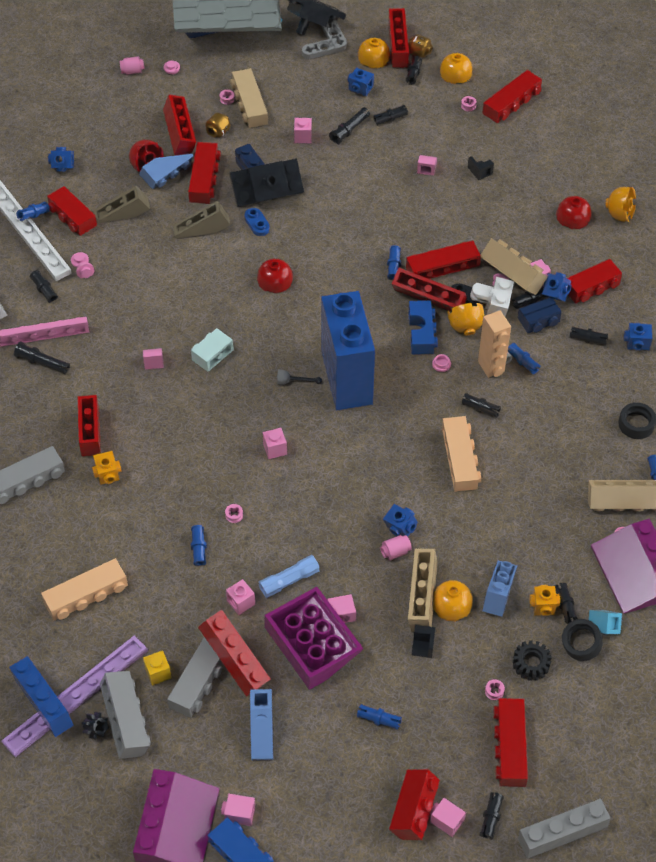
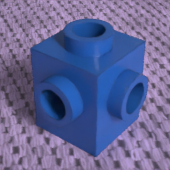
(361, 81)
(67, 159)
(557, 286)
(638, 336)
(400, 520)

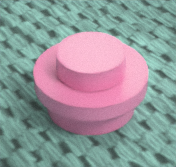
(171, 67)
(79, 257)
(85, 270)
(441, 363)

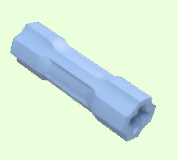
(302, 569)

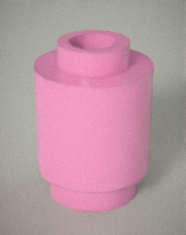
(131, 65)
(395, 547)

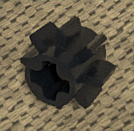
(95, 725)

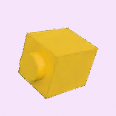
(157, 667)

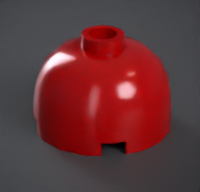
(144, 152)
(574, 212)
(274, 276)

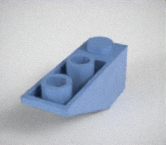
(162, 168)
(499, 588)
(261, 724)

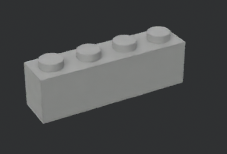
(30, 473)
(195, 680)
(124, 714)
(564, 828)

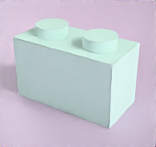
(212, 349)

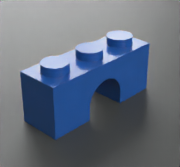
(423, 339)

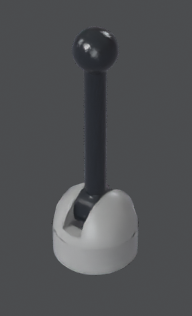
(284, 377)

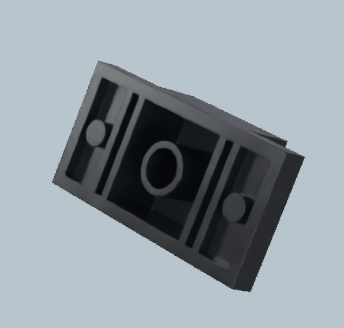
(314, 12)
(266, 182)

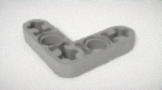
(330, 43)

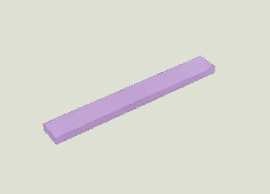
(76, 694)

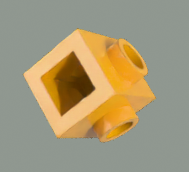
(106, 468)
(544, 600)

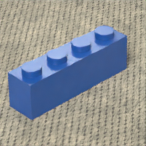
(41, 696)
(235, 845)

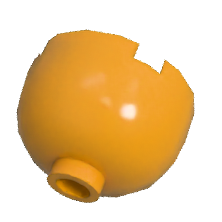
(373, 53)
(456, 68)
(620, 202)
(466, 318)
(452, 600)

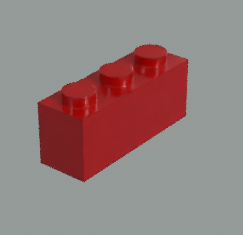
(71, 211)
(594, 281)
(89, 425)
(414, 804)

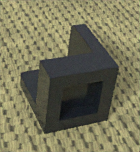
(480, 169)
(423, 641)

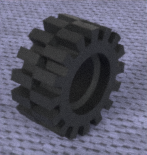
(536, 650)

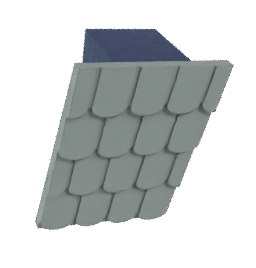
(213, 16)

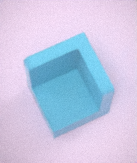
(606, 621)

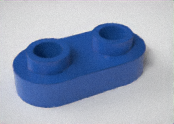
(257, 222)

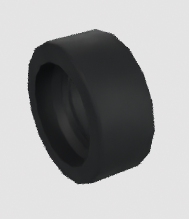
(637, 432)
(573, 627)

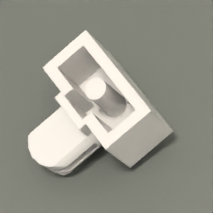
(494, 297)

